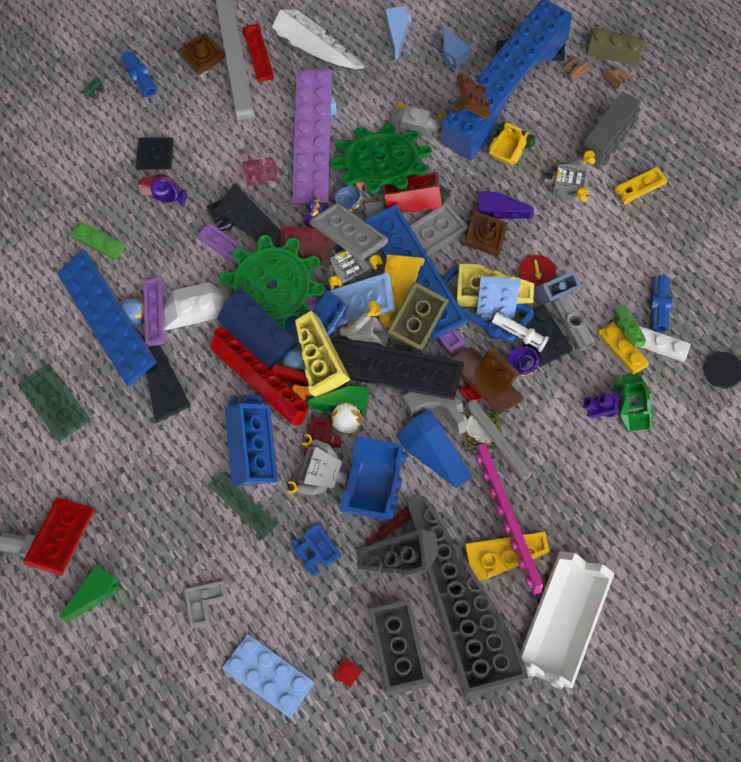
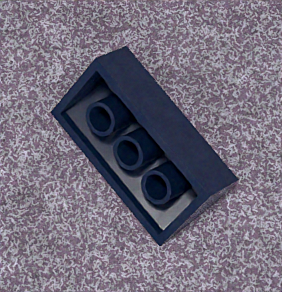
(255, 328)

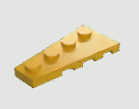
(403, 273)
(496, 555)

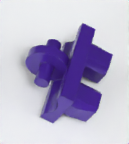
(602, 405)

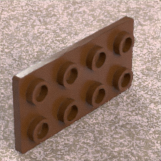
(490, 378)

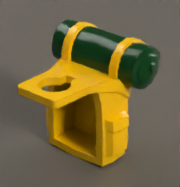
(509, 144)

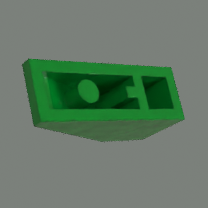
(355, 395)
(93, 591)

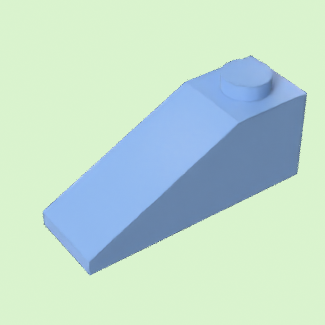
(397, 23)

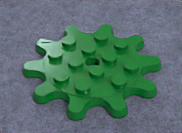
(398, 152)
(276, 265)

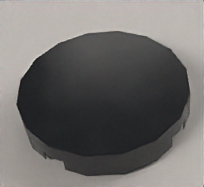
(723, 370)

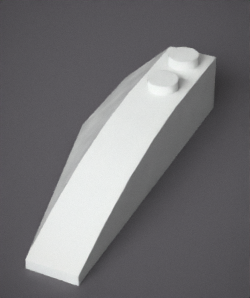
(310, 37)

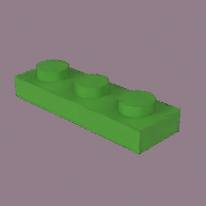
(97, 240)

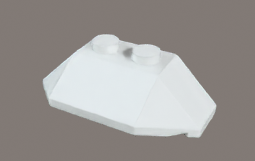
(193, 305)

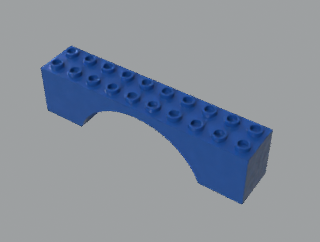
(533, 41)

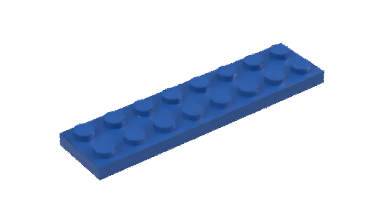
(404, 242)
(106, 318)

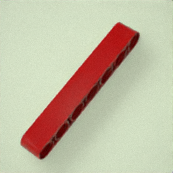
(259, 377)

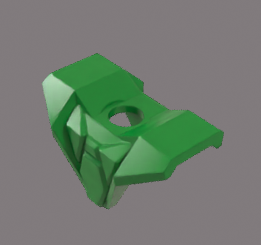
(639, 416)

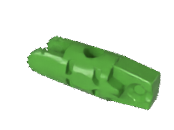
(629, 327)

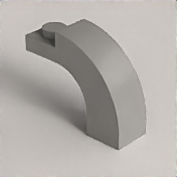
(452, 409)

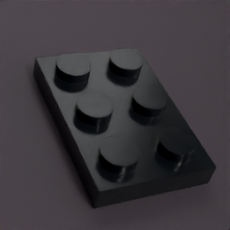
(546, 326)

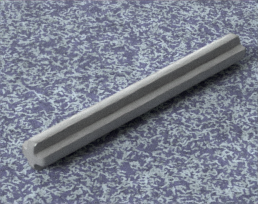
(499, 440)

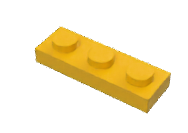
(623, 349)

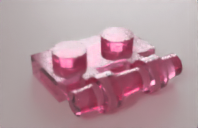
(257, 173)

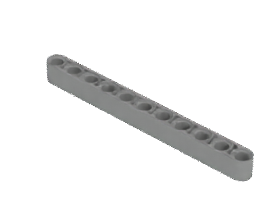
(235, 60)

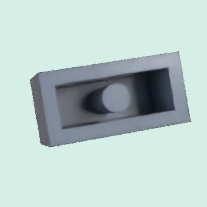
(558, 287)

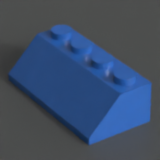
(250, 444)

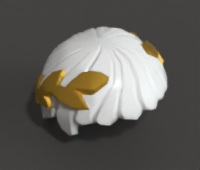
(346, 418)

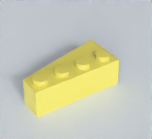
(321, 360)

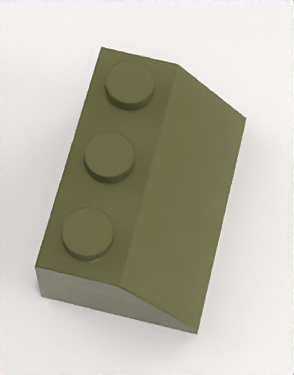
(615, 46)
(417, 317)

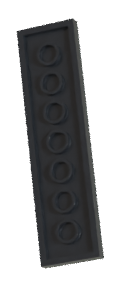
(399, 368)

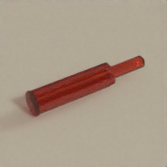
(391, 525)

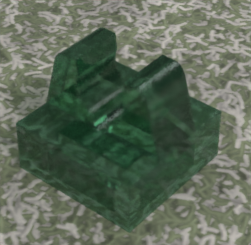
(94, 85)

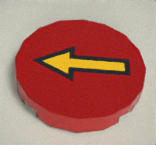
(537, 270)

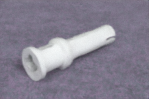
(528, 335)

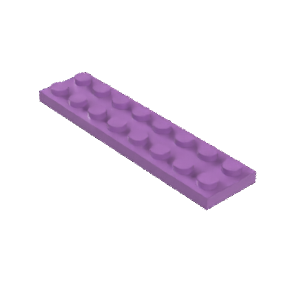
(312, 136)

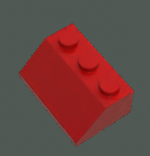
(420, 194)

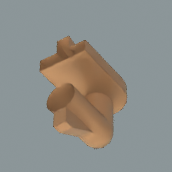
(578, 70)
(615, 77)

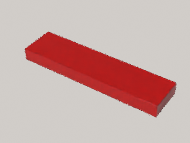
(258, 53)

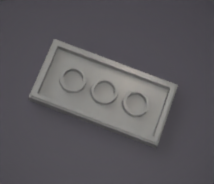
(349, 231)

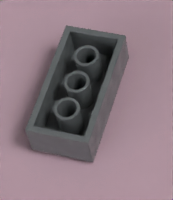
(612, 129)
(398, 648)

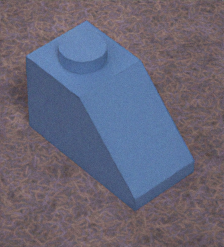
(454, 49)

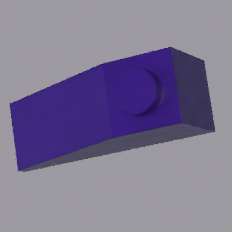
(502, 206)

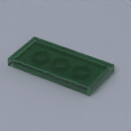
(53, 402)

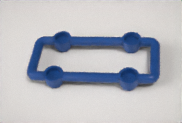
(494, 331)

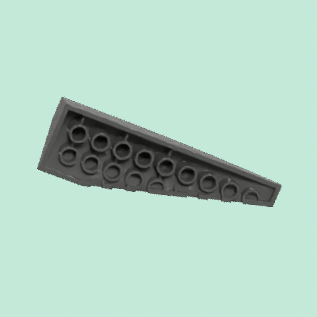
(475, 632)

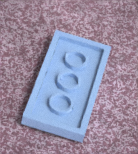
(362, 292)
(497, 296)
(268, 676)

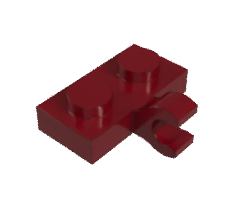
(320, 431)

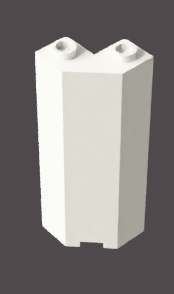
(565, 619)

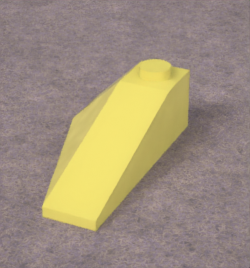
(469, 285)

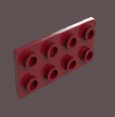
(311, 243)

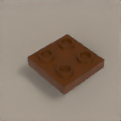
(201, 53)
(472, 97)
(485, 233)

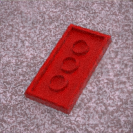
(59, 536)

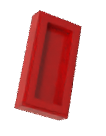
(291, 376)

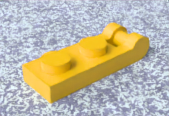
(640, 185)

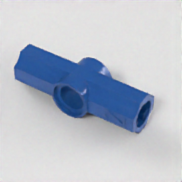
(139, 74)
(661, 303)

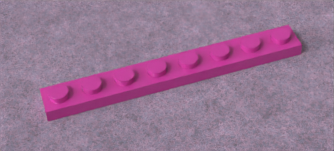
(510, 523)

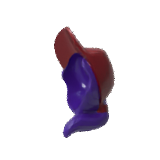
(162, 189)

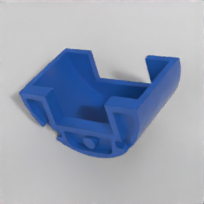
(373, 479)

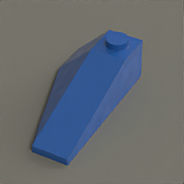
(430, 444)

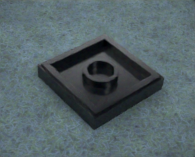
(155, 153)

